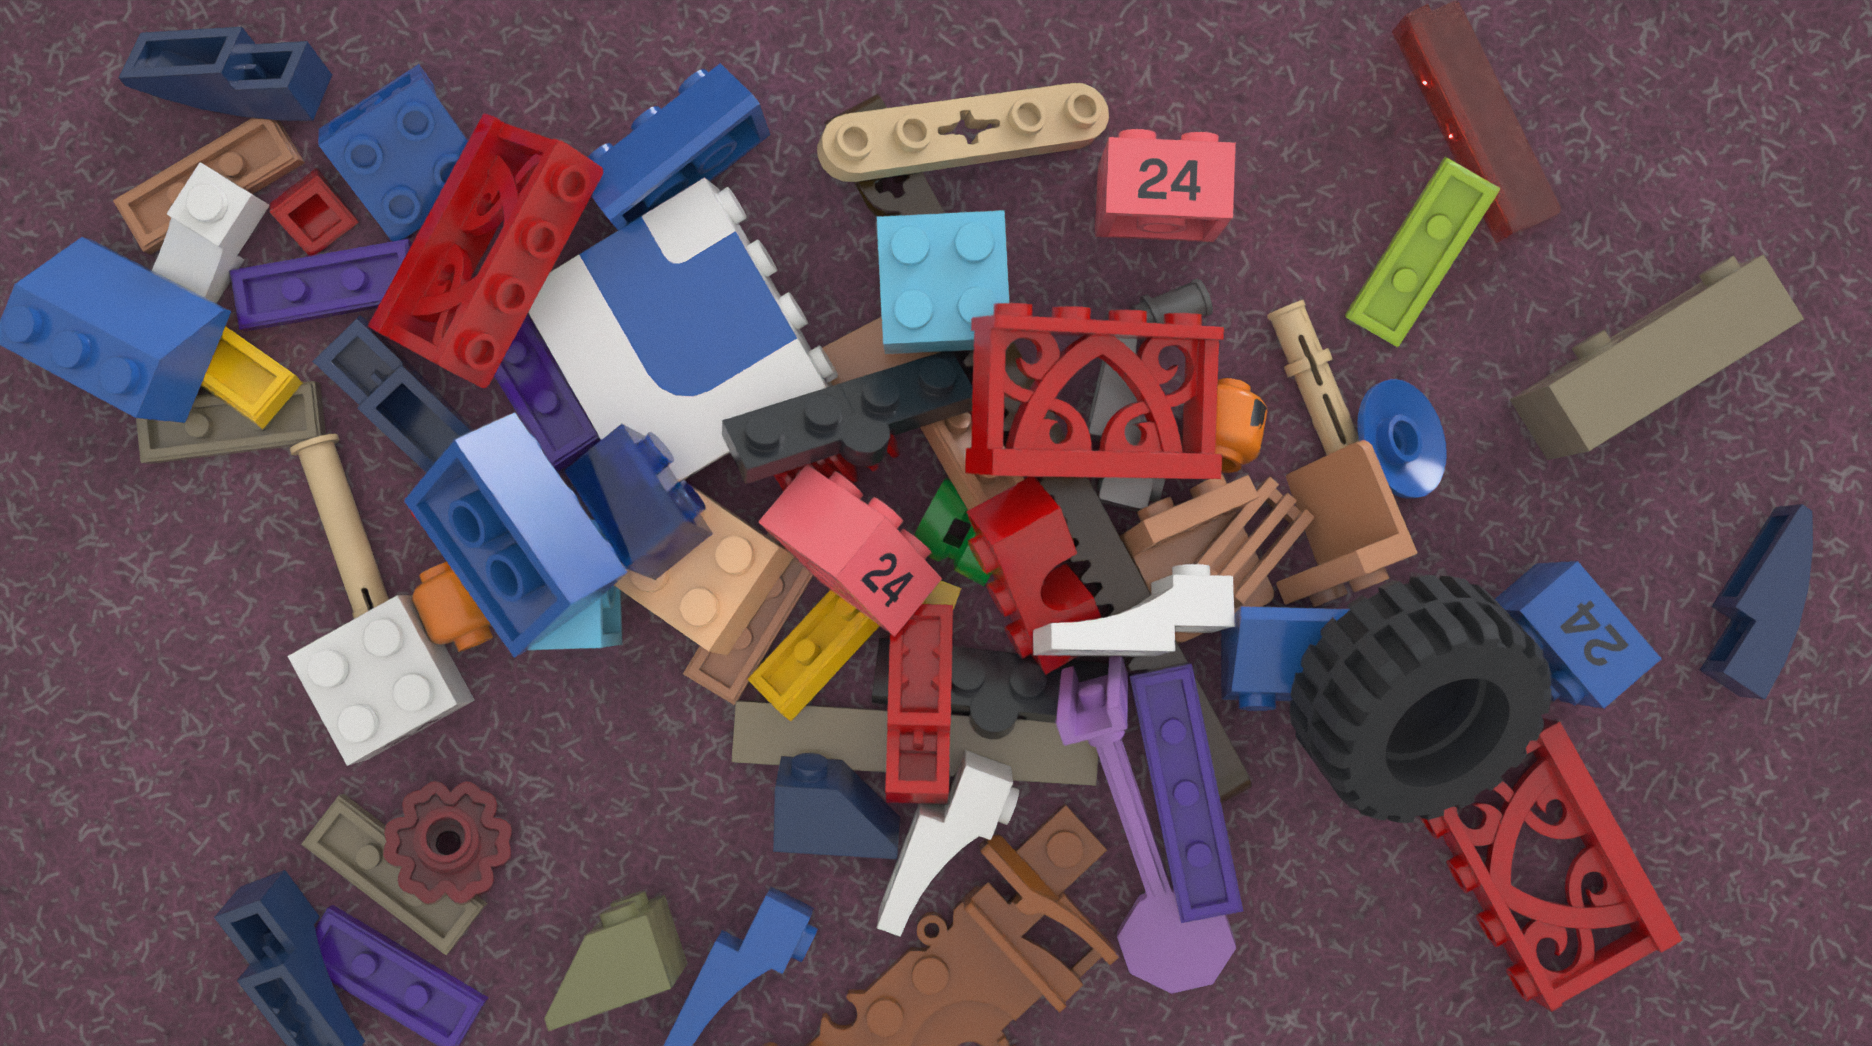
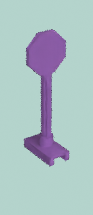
(1151, 936)

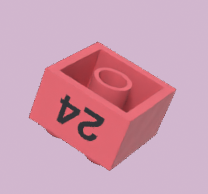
(1165, 187)
(853, 547)

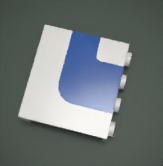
(678, 327)

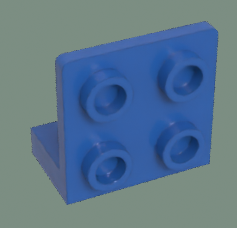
(396, 151)

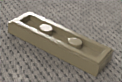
(220, 430)
(353, 846)

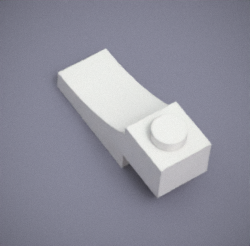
(207, 232)
(1179, 603)
(976, 803)

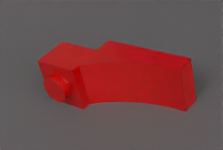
(920, 708)

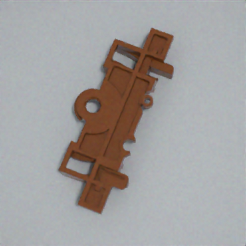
(982, 964)

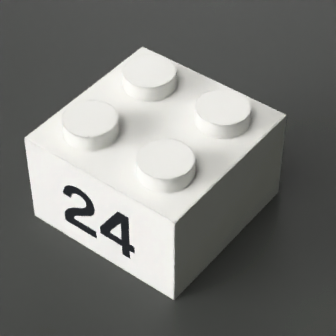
(379, 680)

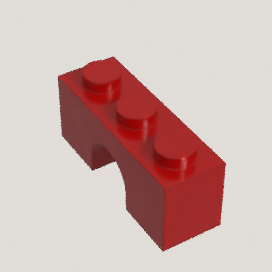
(1020, 542)

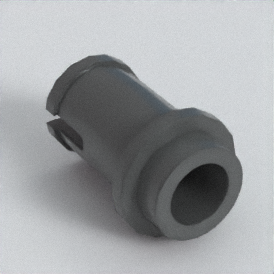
(1184, 299)

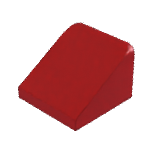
(313, 213)

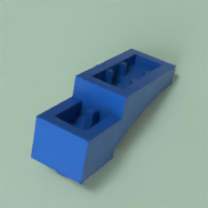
(773, 938)

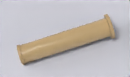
(341, 521)

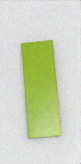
(1422, 251)

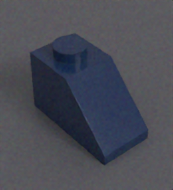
(830, 811)

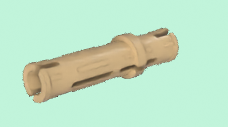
(1313, 376)

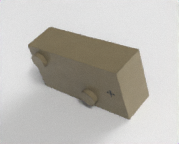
(1656, 357)

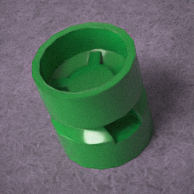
(935, 536)

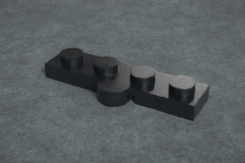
(848, 417)
(995, 687)

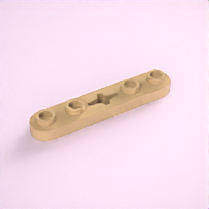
(914, 141)

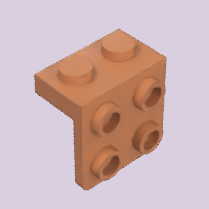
(1353, 528)
(1182, 532)

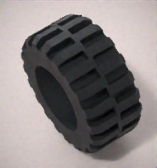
(1408, 641)

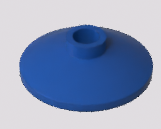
(1404, 436)

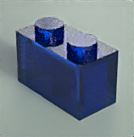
(640, 501)

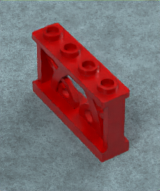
(500, 176)
(1029, 444)
(1623, 900)

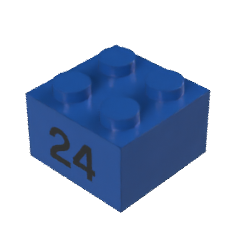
(1582, 633)

